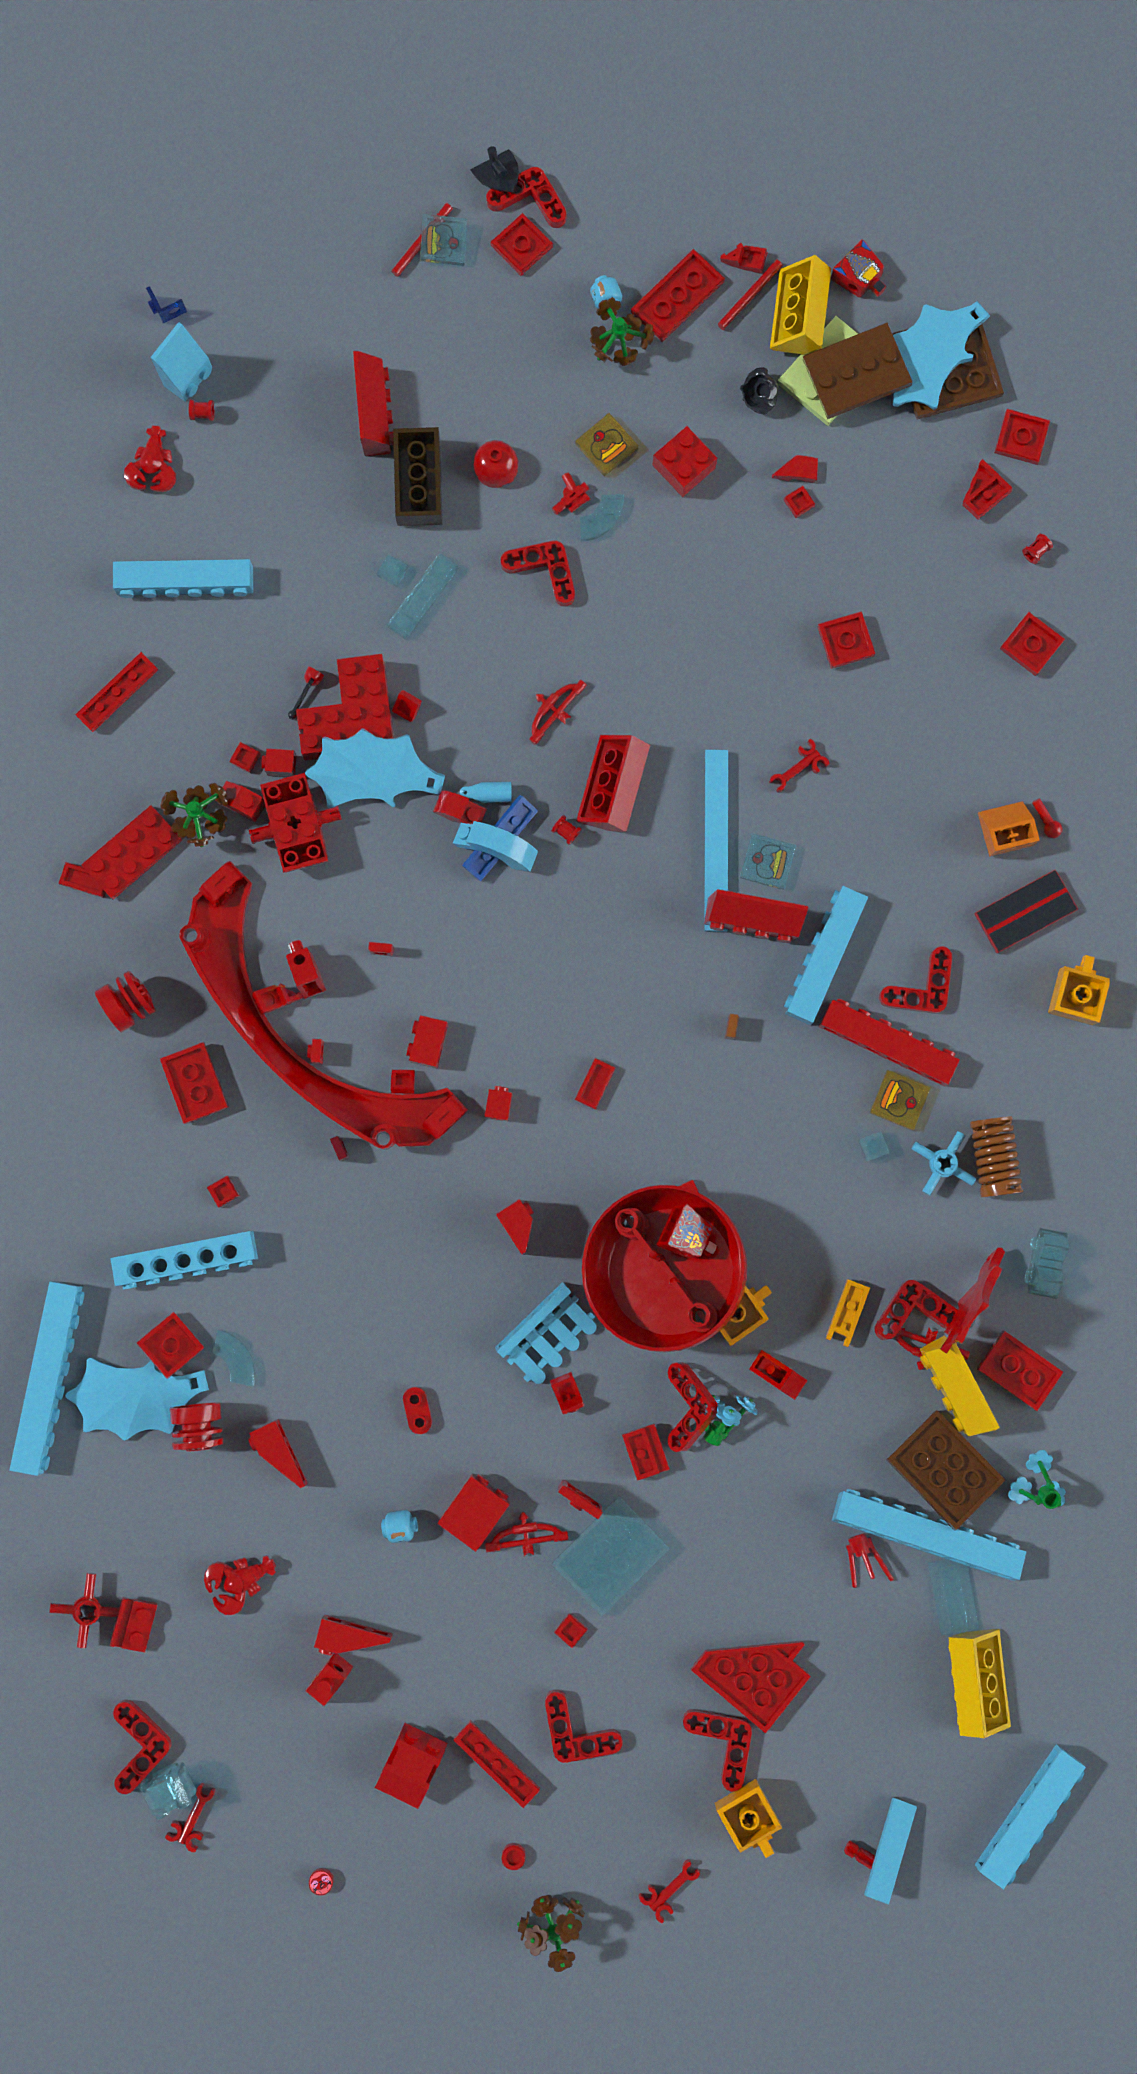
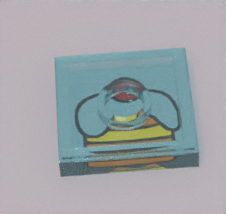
(443, 239)
(768, 861)

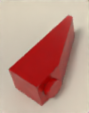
(275, 1448)
(343, 1636)

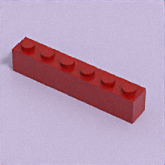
(889, 1042)

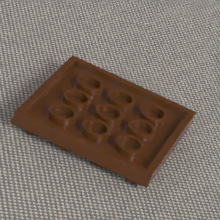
(968, 381)

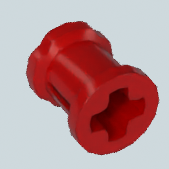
(201, 410)
(1037, 548)
(566, 829)

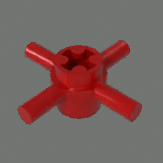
(75, 1610)

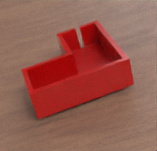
(362, 707)

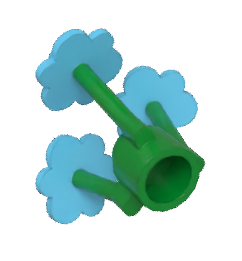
(717, 1430)
(1049, 1495)

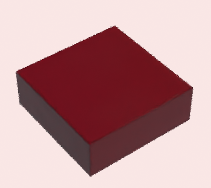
(339, 1148)

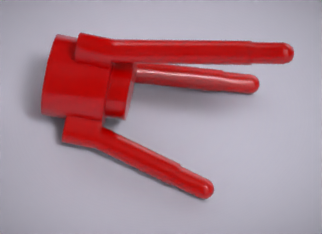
(860, 1546)

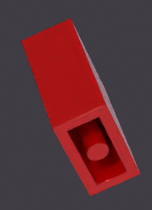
(474, 1511)

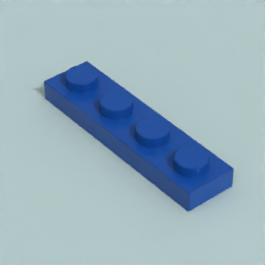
(513, 821)

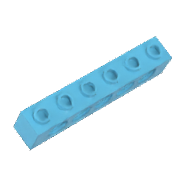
(124, 1265)

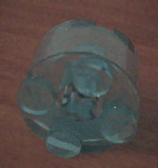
(168, 1790)

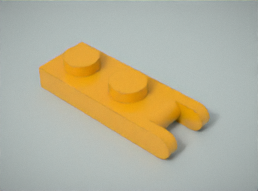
(848, 1311)

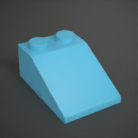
(181, 363)

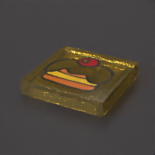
(606, 444)
(899, 1100)

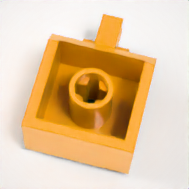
(1090, 986)
(750, 1315)
(756, 1830)

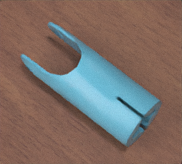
(489, 792)

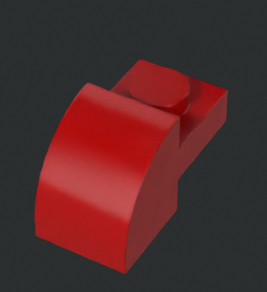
(458, 808)

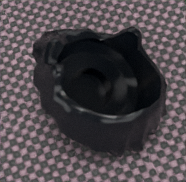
(759, 391)

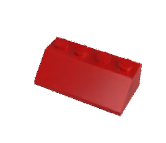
(372, 404)
(613, 782)
(755, 915)

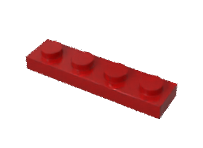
(117, 692)
(496, 1764)

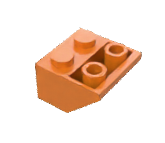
(1008, 828)

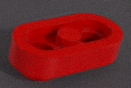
(417, 1410)

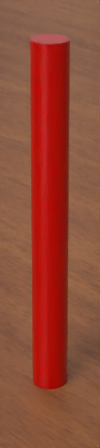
(416, 246)
(750, 294)

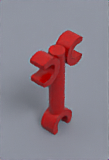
(811, 757)
(185, 1833)
(658, 1902)

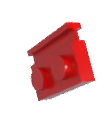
(645, 1451)
(133, 1624)

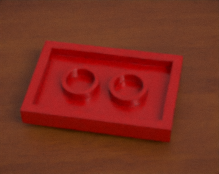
(194, 1083)
(1020, 1370)

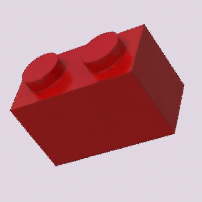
(428, 1041)

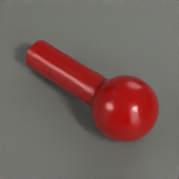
(1052, 827)

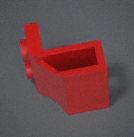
(411, 1765)

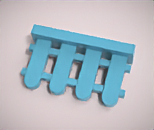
(534, 1338)

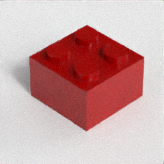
(684, 461)

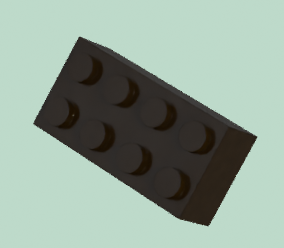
(417, 476)

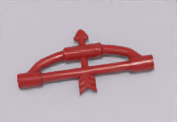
(548, 704)
(930, 1337)
(527, 1542)

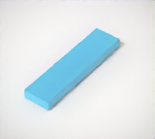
(890, 1851)

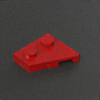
(985, 490)

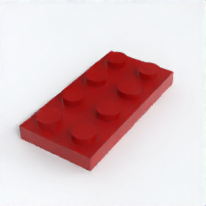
(131, 852)

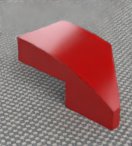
(746, 258)

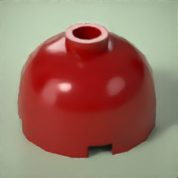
(495, 464)

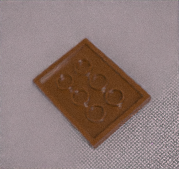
(857, 370)
(945, 1470)

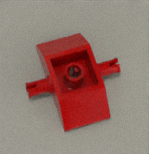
(288, 802)

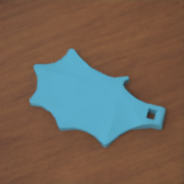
(934, 350)
(371, 769)
(131, 1397)

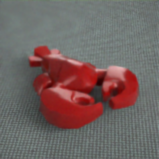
(152, 461)
(236, 1582)

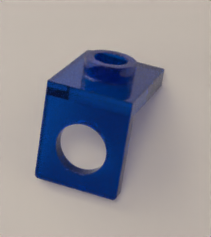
(164, 312)

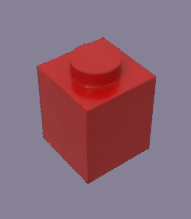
(279, 762)
(498, 1104)

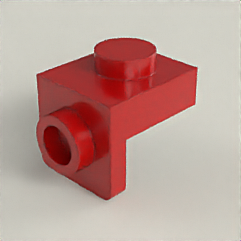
(567, 1393)

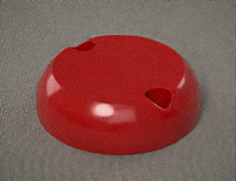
(653, 1293)

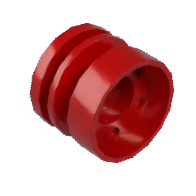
(122, 1003)
(196, 1426)

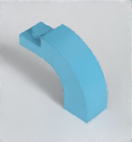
(496, 842)

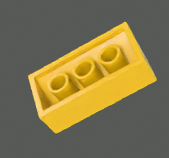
(801, 306)
(959, 1388)
(979, 1683)

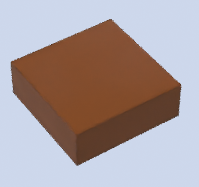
(731, 1028)

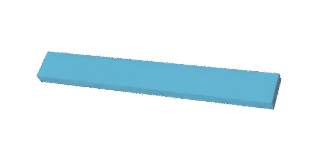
(715, 825)

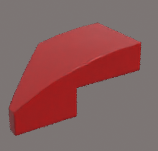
(798, 468)
(274, 997)

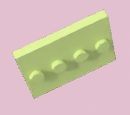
(797, 380)

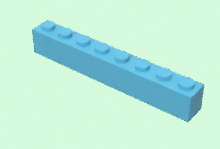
(46, 1378)
(929, 1536)

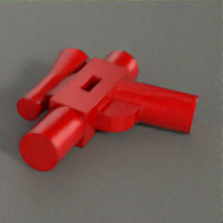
(573, 495)

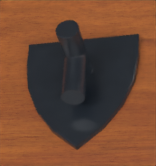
(499, 171)

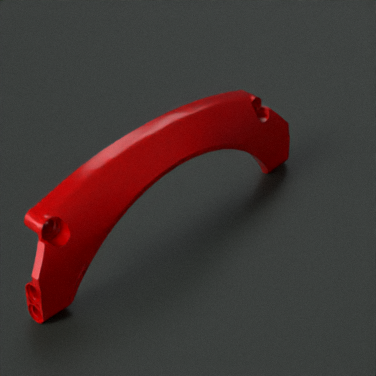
(221, 963)

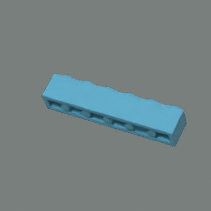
(183, 577)
(826, 955)
(1030, 1817)

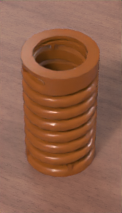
(995, 1159)

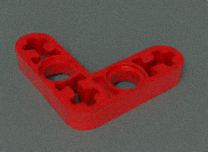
(534, 189)
(545, 559)
(924, 995)
(917, 1302)
(696, 1410)
(729, 1734)
(146, 1741)
(574, 1742)

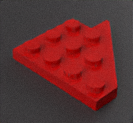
(754, 1678)

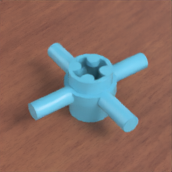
(935, 1165)

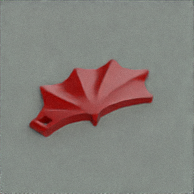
(974, 1300)

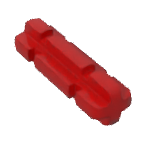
(860, 1854)

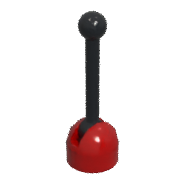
(312, 678)

